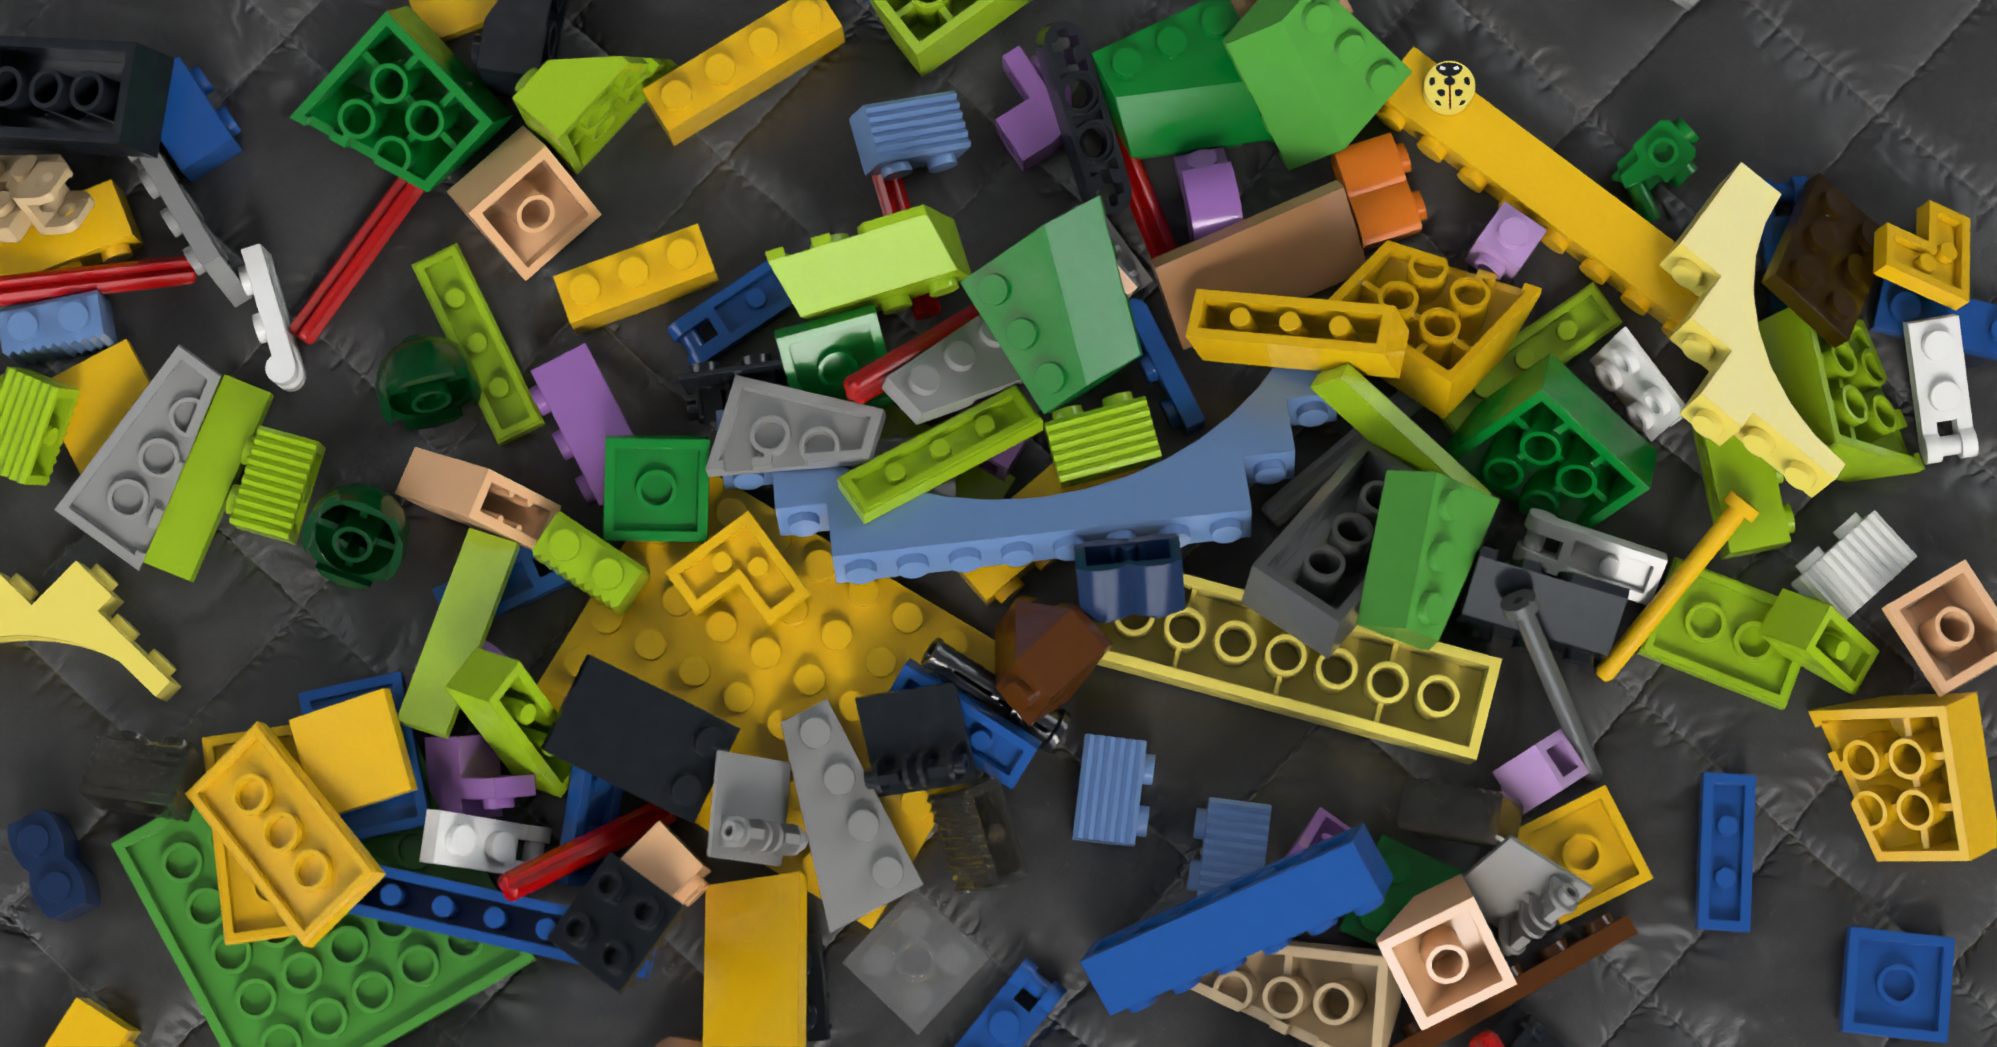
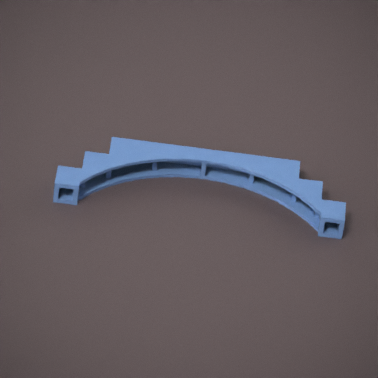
(1190, 495)

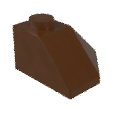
(1044, 655)

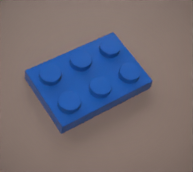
(394, 814)

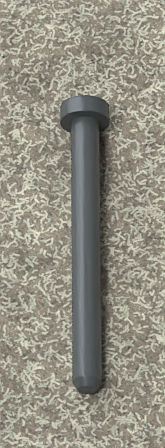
(1521, 608)

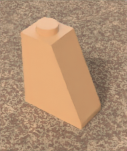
(476, 497)

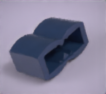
(1130, 577)
(57, 878)

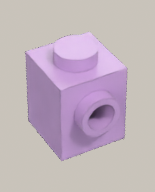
(1505, 243)
(1541, 771)

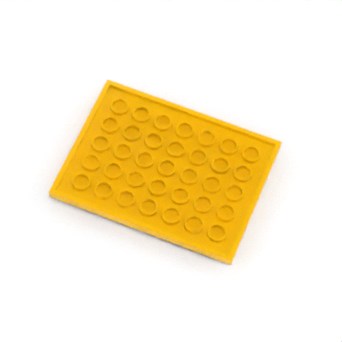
(756, 675)

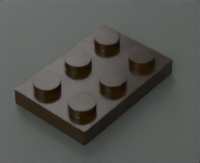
(1824, 261)

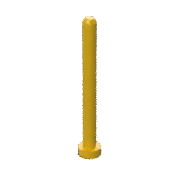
(1677, 584)

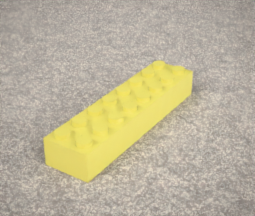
(1367, 687)

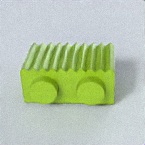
(32, 424)
(1102, 439)
(275, 484)
(590, 563)

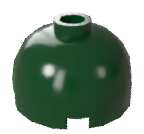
(426, 382)
(356, 535)

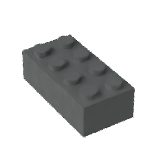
(1319, 563)

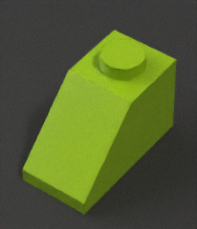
(1818, 640)

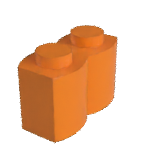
(1379, 190)

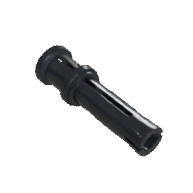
(980, 684)

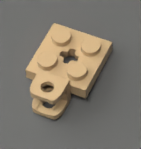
(37, 194)

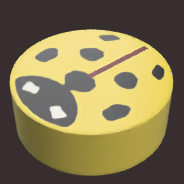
(1448, 87)

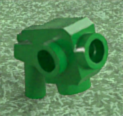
(1658, 155)

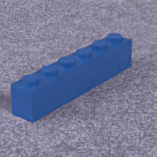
(468, 913)
(1238, 920)

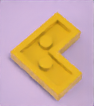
(1933, 260)
(741, 557)

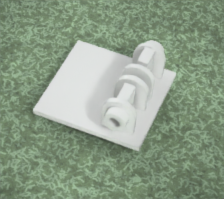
(1638, 384)

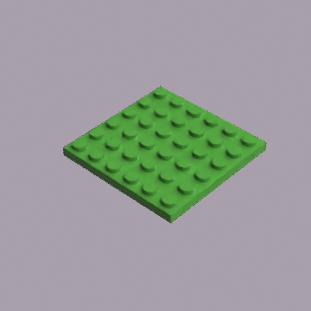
(350, 990)

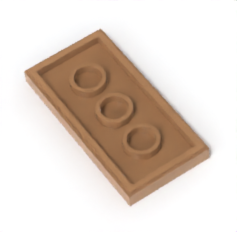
(1277, 252)

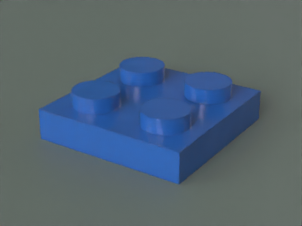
(1896, 984)

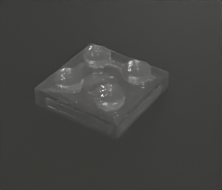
(916, 960)

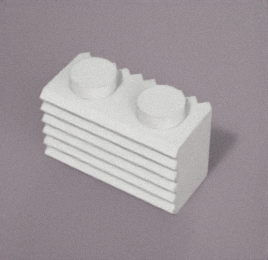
(1855, 566)

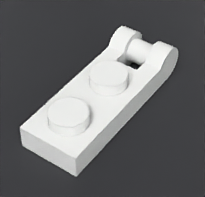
(272, 321)
(1939, 387)
(1592, 555)
(479, 842)

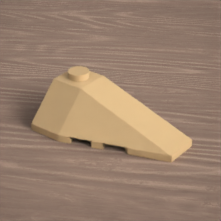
(1314, 993)

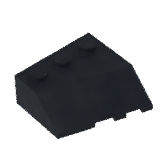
(1574, 610)

